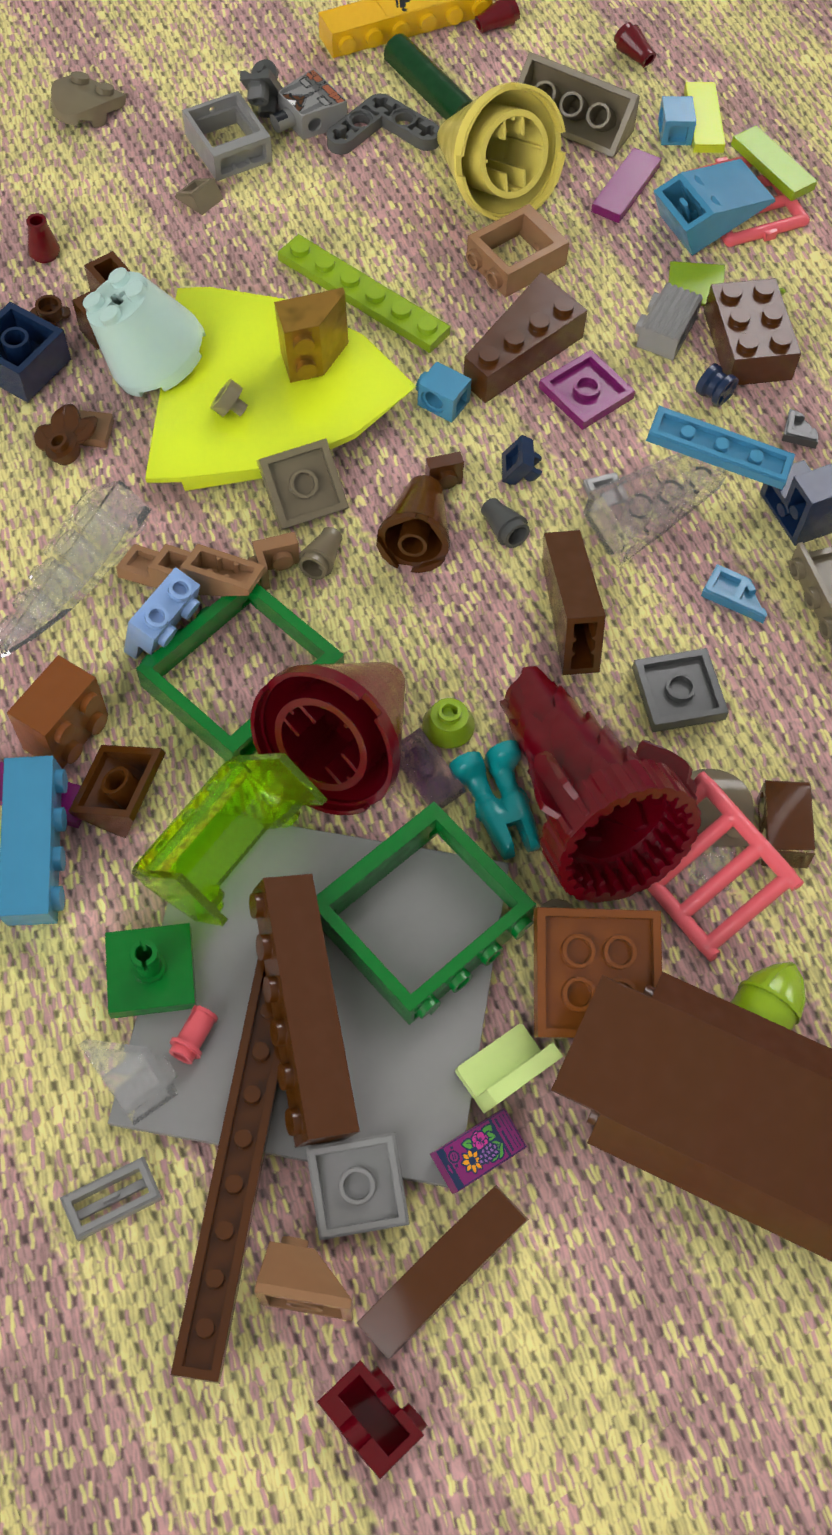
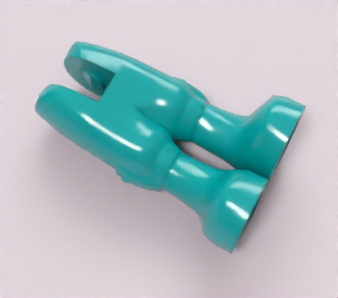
(497, 813)

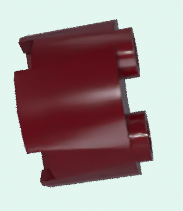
(371, 1418)

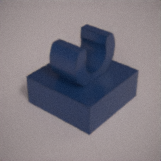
(519, 461)

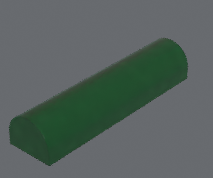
(425, 76)

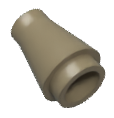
(320, 555)

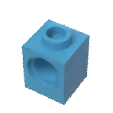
(676, 120)
(443, 391)

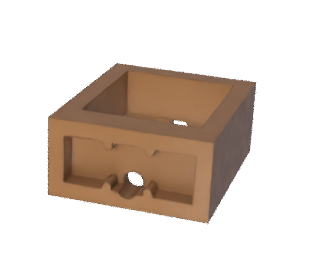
(536, 231)

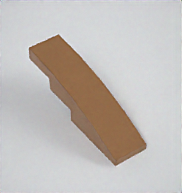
(214, 570)

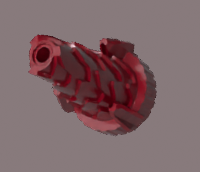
(609, 812)

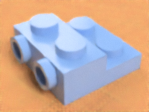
(159, 615)

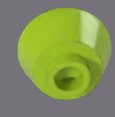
(448, 723)

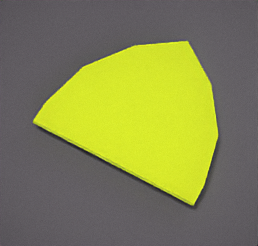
(243, 345)

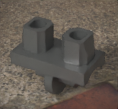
(262, 87)

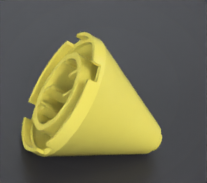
(505, 149)

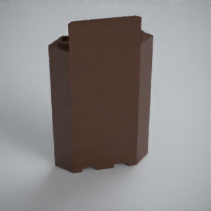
(709, 1102)

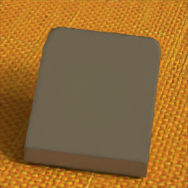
(200, 195)

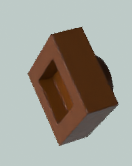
(446, 469)

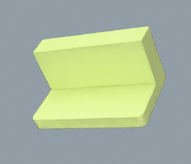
(505, 1067)

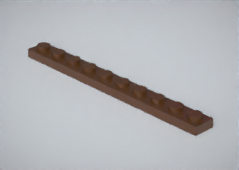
(230, 1198)

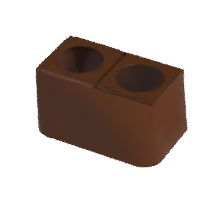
(788, 820)

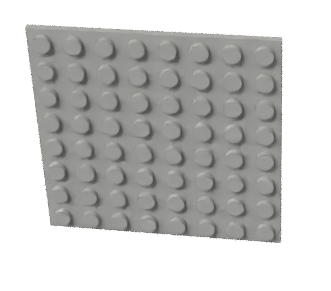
(396, 1070)

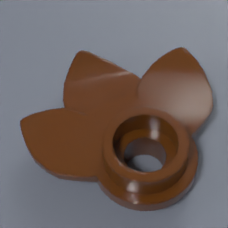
(65, 434)

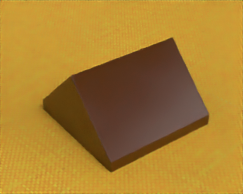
(116, 787)

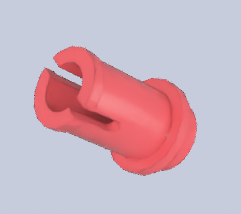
(192, 1035)

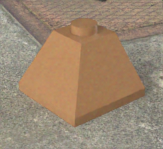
(300, 1281)

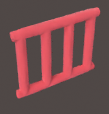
(758, 848)

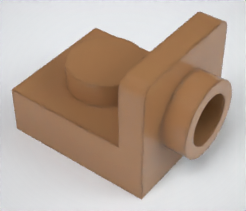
(275, 553)

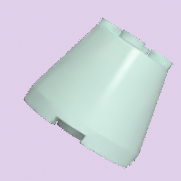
(143, 333)

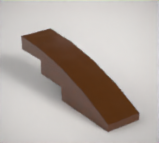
(442, 1271)

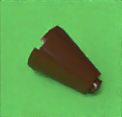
(416, 527)

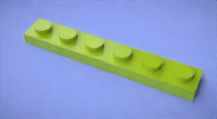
(365, 293)

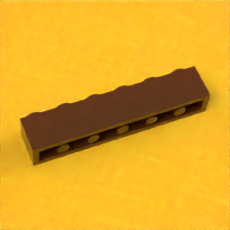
(303, 1011)

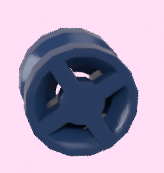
(716, 385)

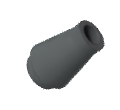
(507, 525)

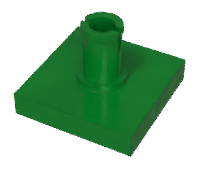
(150, 970)

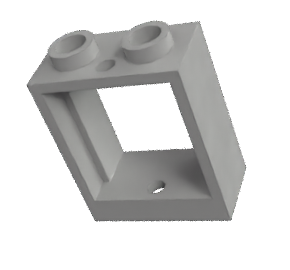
(234, 155)

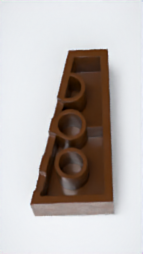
(524, 338)

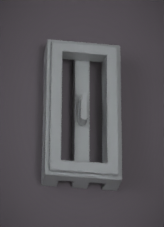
(74, 1217)

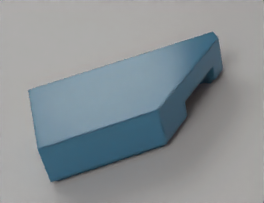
(734, 592)

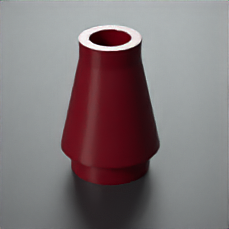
(498, 15)
(634, 44)
(41, 240)

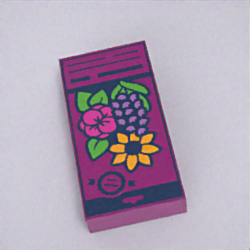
(478, 1150)

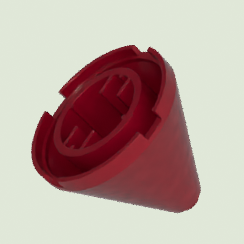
(336, 727)

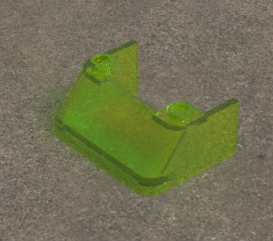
(221, 828)

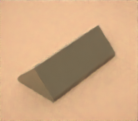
(591, 109)

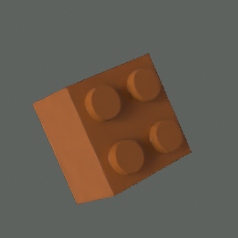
(59, 712)

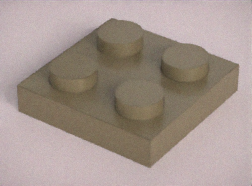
(302, 484)

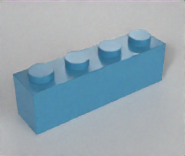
(31, 841)

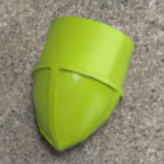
(774, 994)

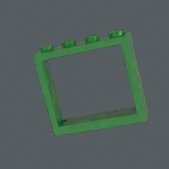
(186, 640)
(379, 864)

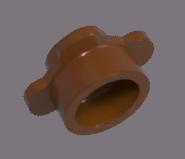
(51, 309)

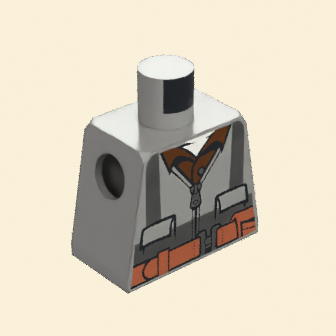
(308, 106)

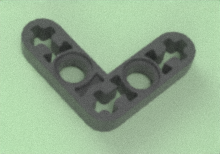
(385, 112)

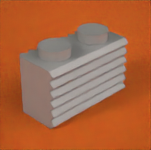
(668, 321)

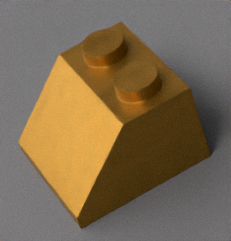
(312, 332)

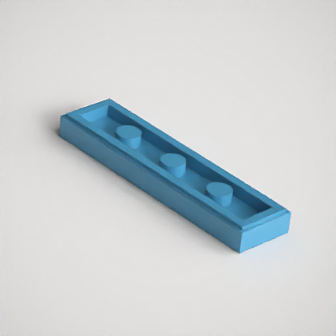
(720, 447)

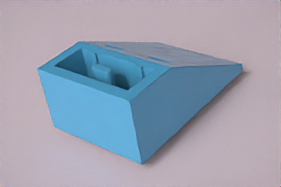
(710, 202)

